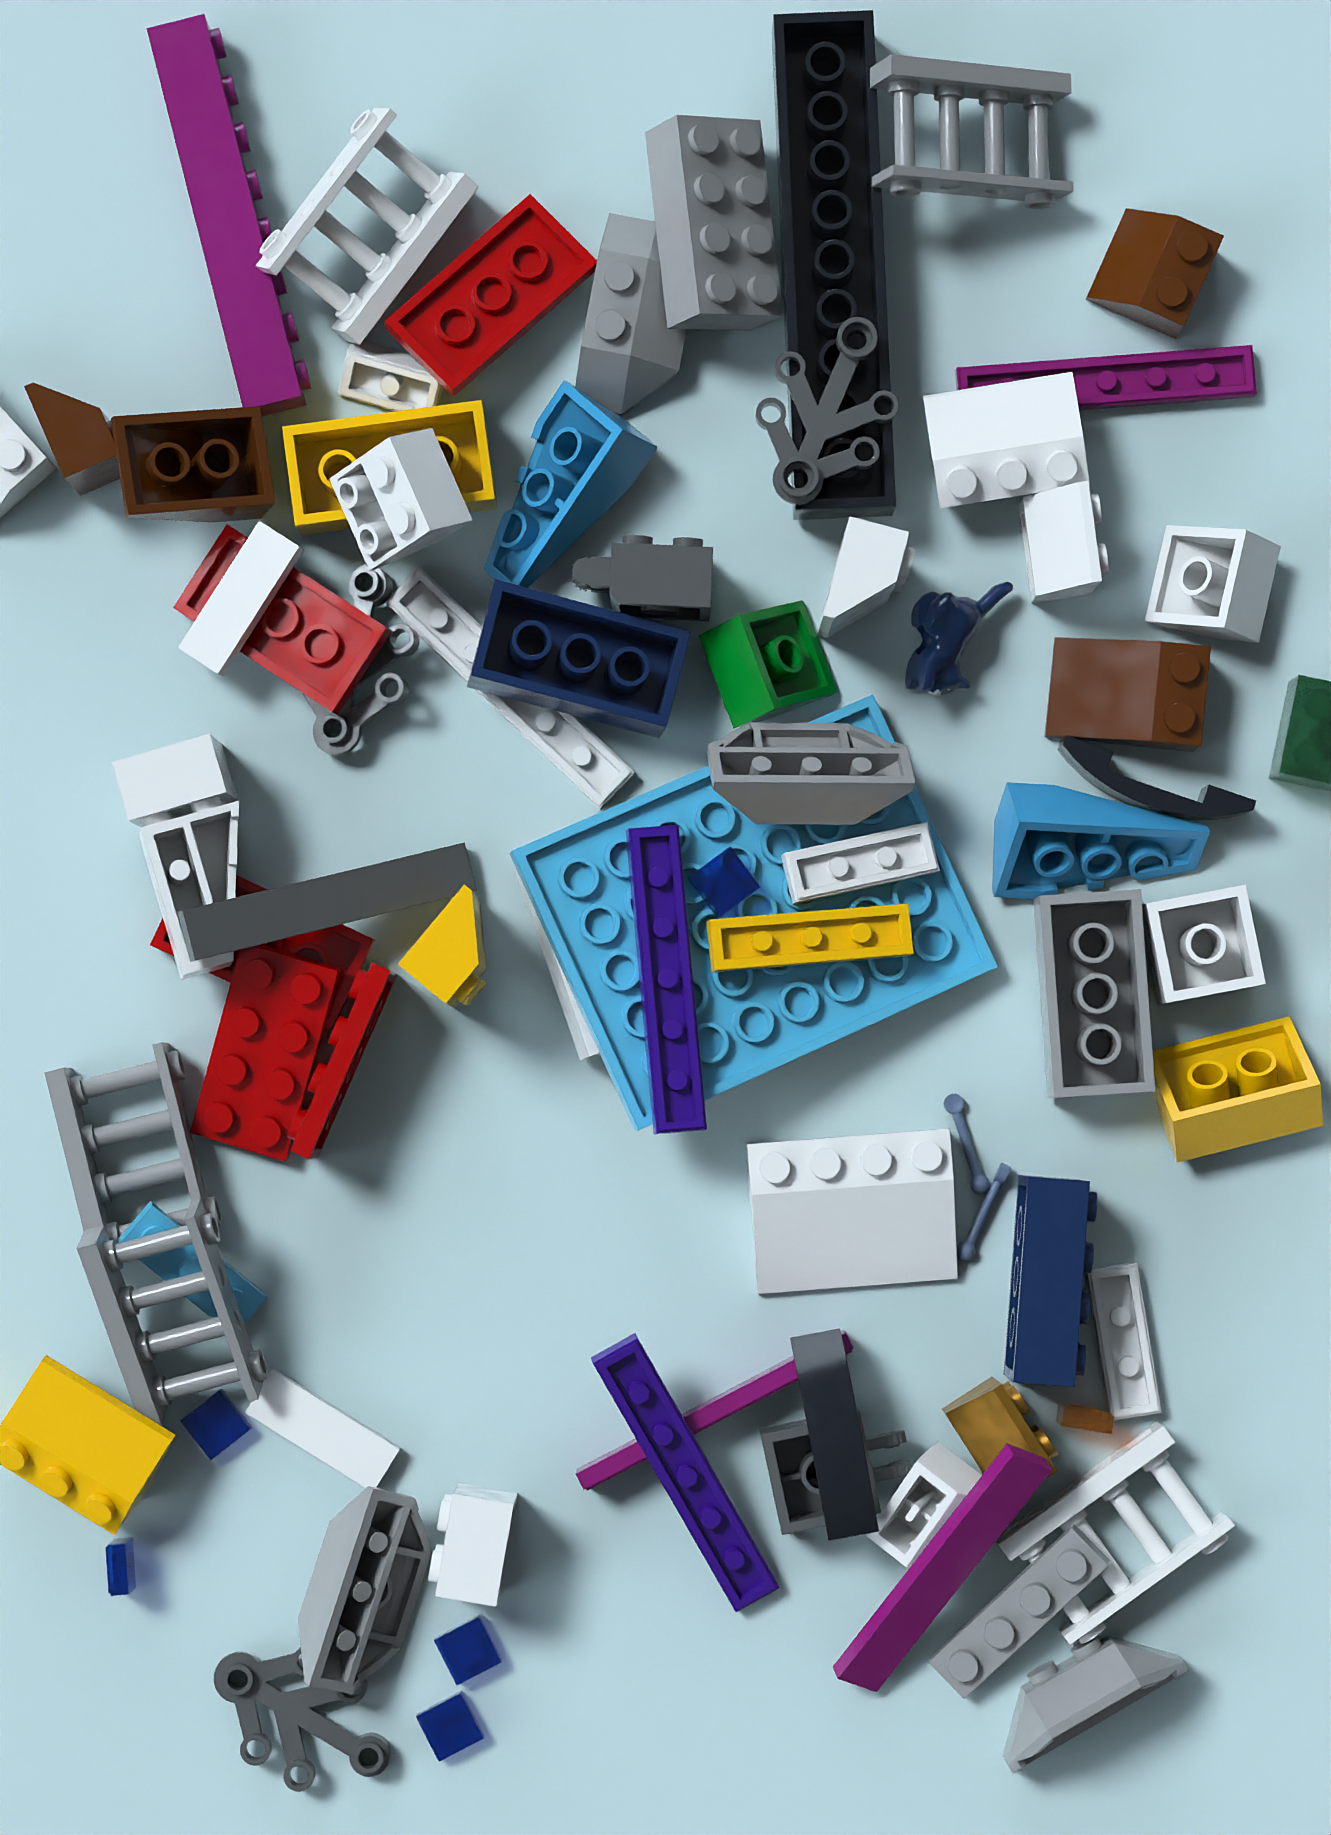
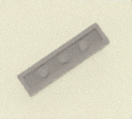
(1019, 1611)

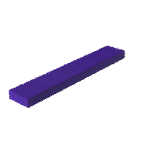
(666, 979)
(685, 1472)

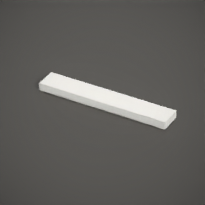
(555, 734)

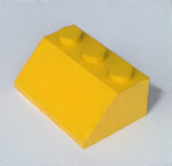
(451, 952)
(1236, 1089)
(81, 1445)

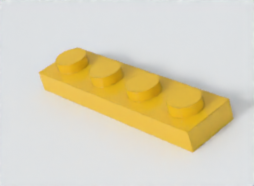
(809, 937)

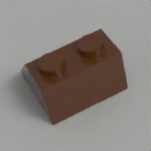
(1155, 269)
(78, 438)

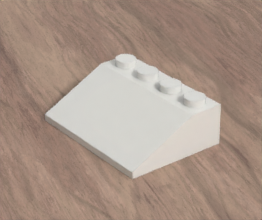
(853, 1210)

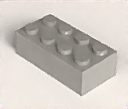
(713, 223)
(1094, 993)

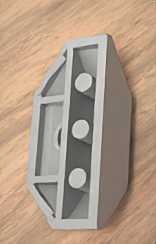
(625, 333)
(809, 772)
(362, 1589)
(1083, 1692)

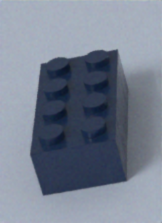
(578, 659)
(1048, 1280)

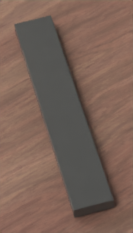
(325, 902)

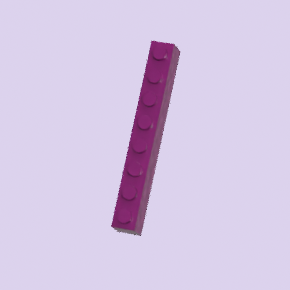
(226, 214)

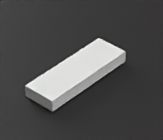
(241, 598)
(860, 862)
(1123, 1341)
(323, 1430)

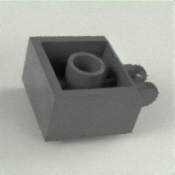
(652, 578)
(797, 1495)

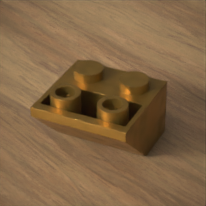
(991, 1418)

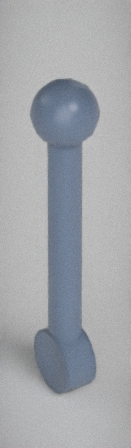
(954, 1104)
(966, 1248)

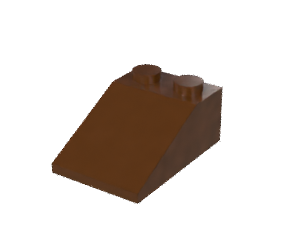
(194, 465)
(1128, 692)

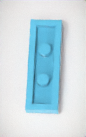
(185, 1262)

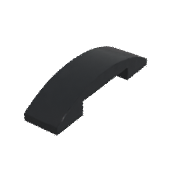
(1093, 764)
(834, 1434)

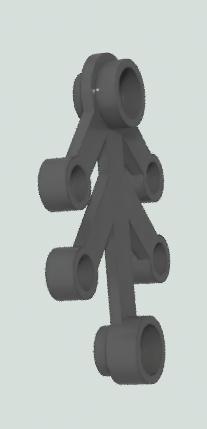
(822, 420)
(351, 715)
(291, 1712)

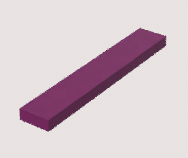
(1136, 378)
(698, 1418)
(942, 1567)

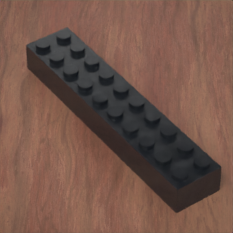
(833, 237)

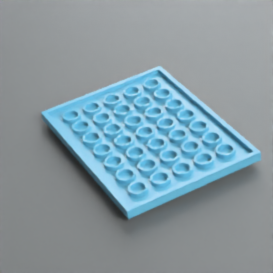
(748, 1016)

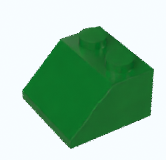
(767, 663)

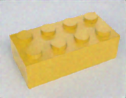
(326, 447)

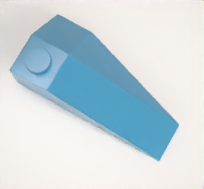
(574, 475)
(1071, 838)

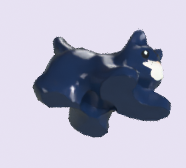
(946, 629)

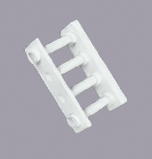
(415, 233)
(1109, 1482)

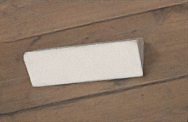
(387, 378)

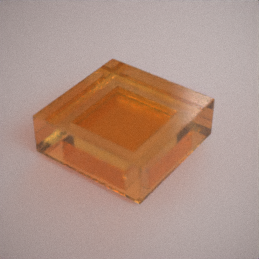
(1085, 1418)

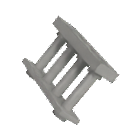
(994, 88)
(83, 1140)
(138, 1349)

